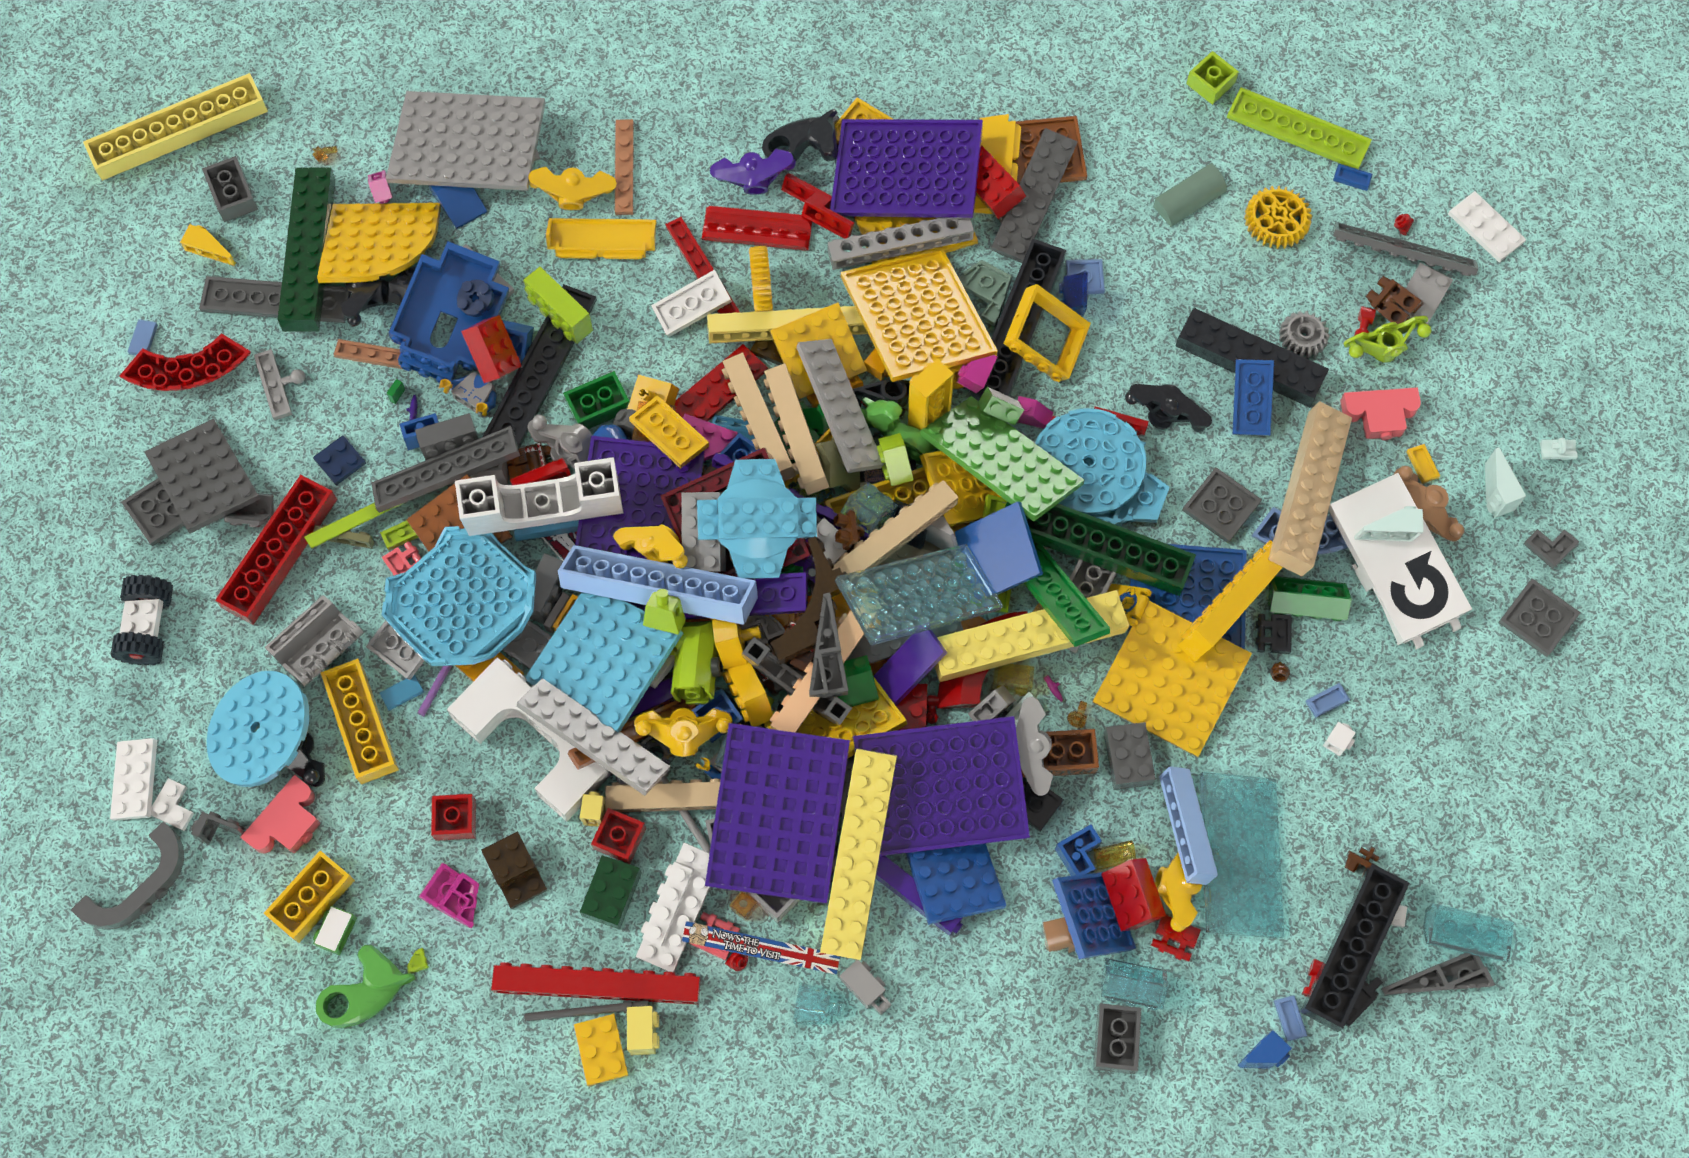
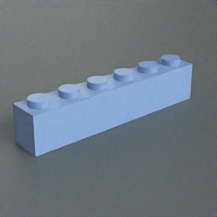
(1188, 826)

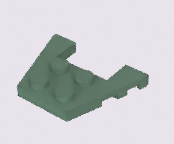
(989, 285)

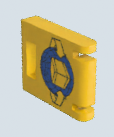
(1133, 601)

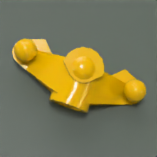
(571, 187)
(654, 543)
(683, 730)
(1177, 893)

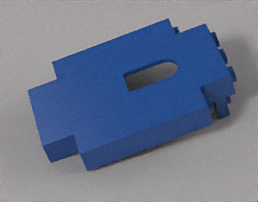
(435, 291)

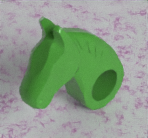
(885, 418)
(368, 998)

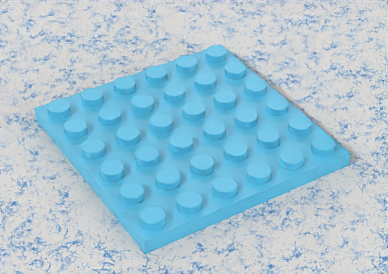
(604, 657)

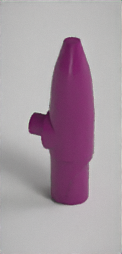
(1053, 687)

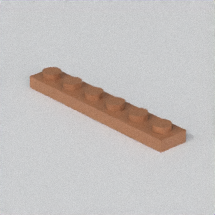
(624, 166)

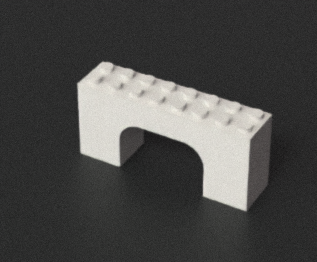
(496, 507)
(495, 699)

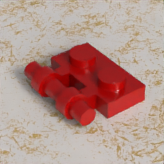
(1185, 938)

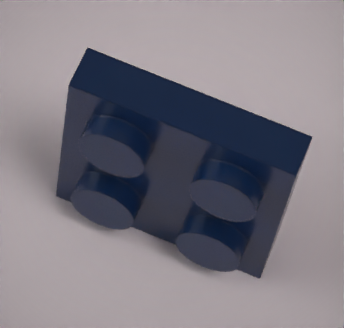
(339, 460)

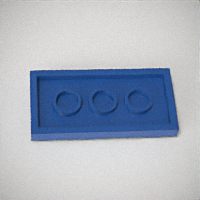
(1253, 397)

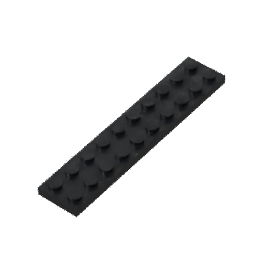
(536, 375)

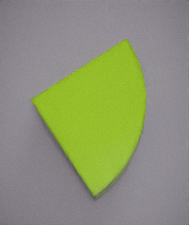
(417, 962)

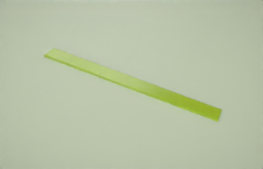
(343, 525)

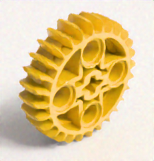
(1278, 217)
(760, 278)

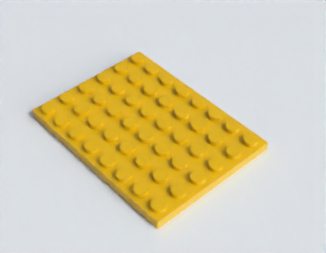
(917, 313)

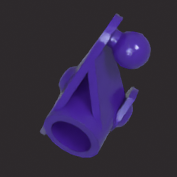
(752, 171)

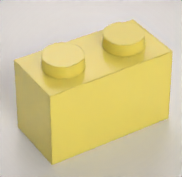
(592, 809)

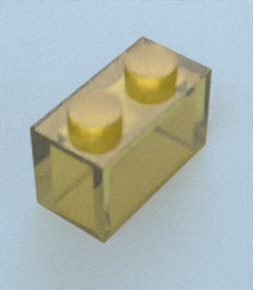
(1014, 678)

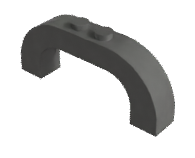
(765, 662)
(141, 899)

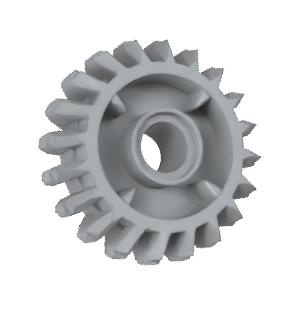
(1299, 323)

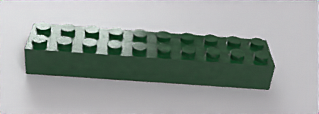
(308, 223)
(1113, 548)

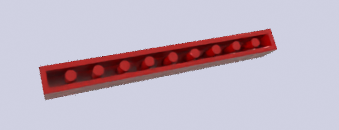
(596, 984)

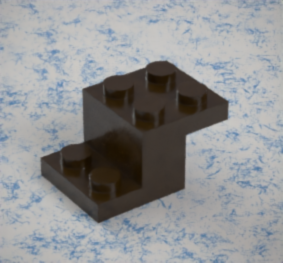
(514, 870)

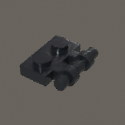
(1280, 633)

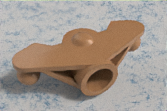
(1433, 502)

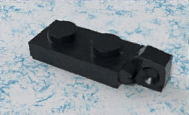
(1366, 997)

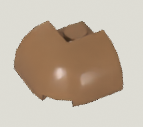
(1057, 935)

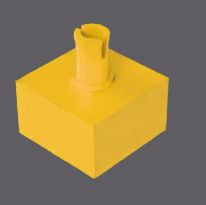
(648, 388)
(731, 641)

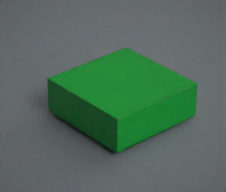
(396, 391)

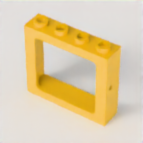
(1073, 344)

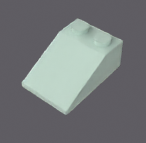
(1502, 486)
(1398, 526)

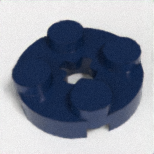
(466, 293)

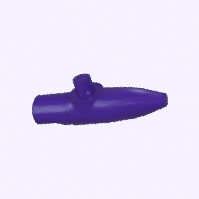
(413, 408)

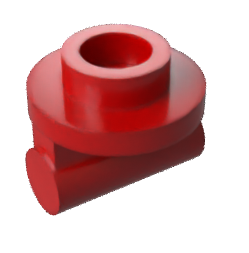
(1403, 223)
(737, 961)

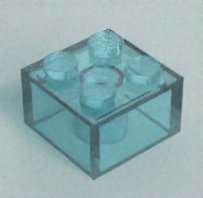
(870, 507)

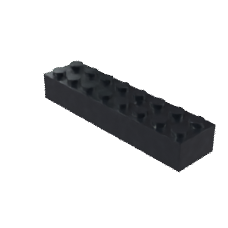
(1224, 343)
(1354, 948)

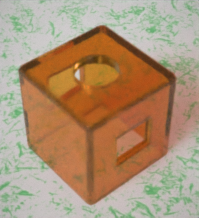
(743, 912)

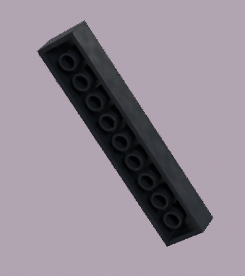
(1039, 267)

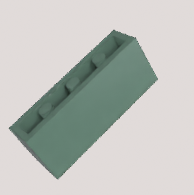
(1190, 195)

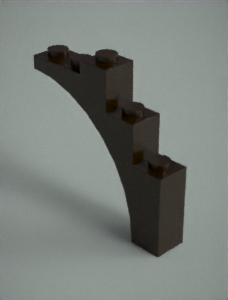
(804, 633)

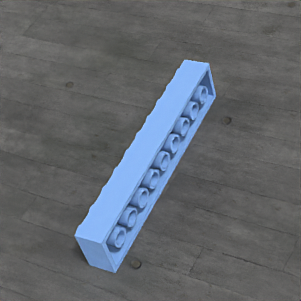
(637, 578)

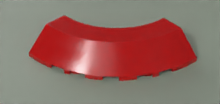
(186, 370)
(966, 690)

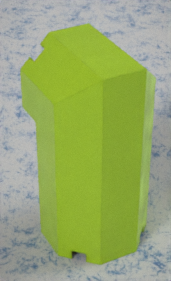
(692, 664)

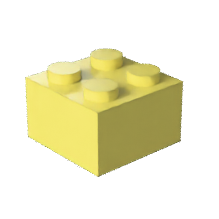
(642, 1030)

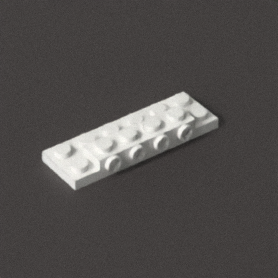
(678, 902)

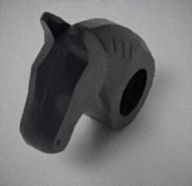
(799, 134)

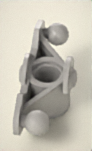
(565, 441)
(1033, 746)

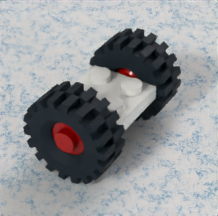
(141, 619)

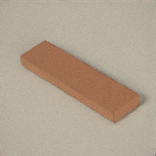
(367, 353)

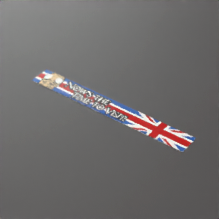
(760, 947)

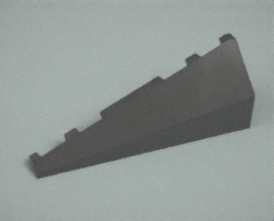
(828, 671)
(1457, 973)

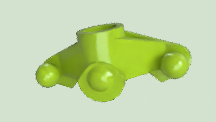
(1389, 333)

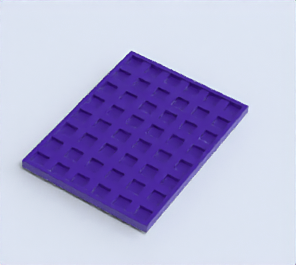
(777, 813)

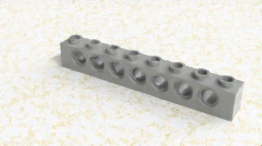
(893, 247)

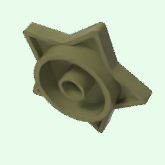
(835, 469)

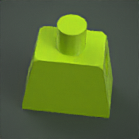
(664, 612)

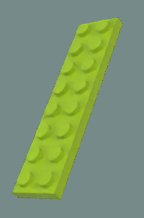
(1299, 128)

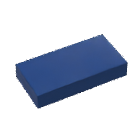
(1352, 177)

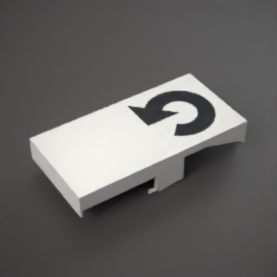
(1405, 575)

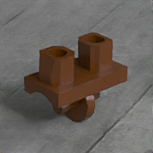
(850, 529)
(1354, 860)

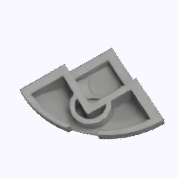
(769, 627)

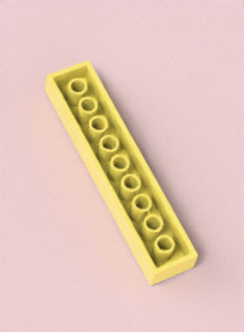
(175, 126)
(1018, 639)
(858, 854)

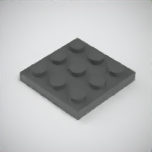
(1221, 505)
(153, 512)
(1539, 617)

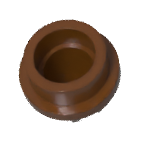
(1279, 672)

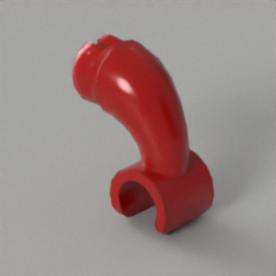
(932, 702)

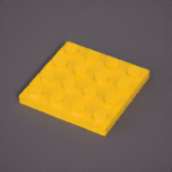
(819, 325)
(968, 488)

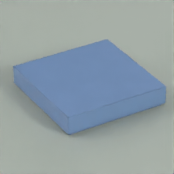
(1095, 273)

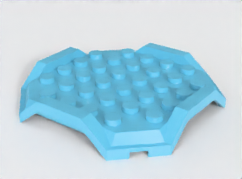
(461, 599)

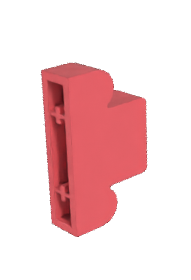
(1382, 410)
(284, 820)

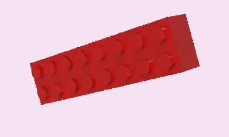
(276, 550)

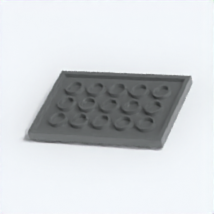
(202, 476)

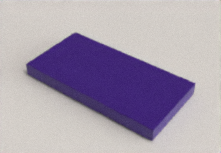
(910, 665)

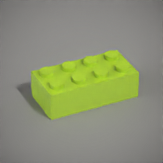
(558, 305)

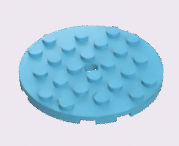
(1116, 456)
(251, 756)

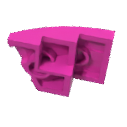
(452, 894)

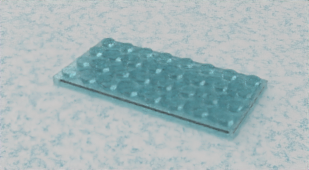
(918, 594)
(1245, 847)

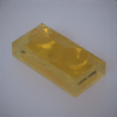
(1114, 854)

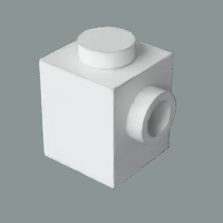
(1340, 739)

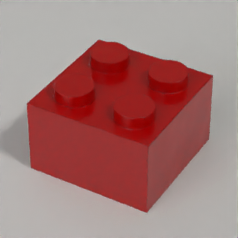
(453, 817)
(618, 836)

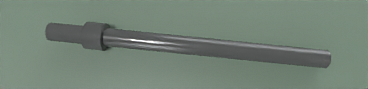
(571, 1012)

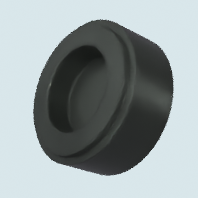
(716, 667)

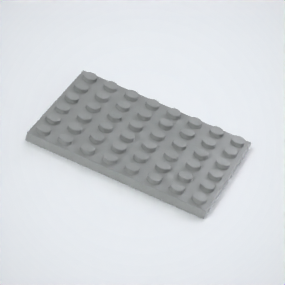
(466, 140)

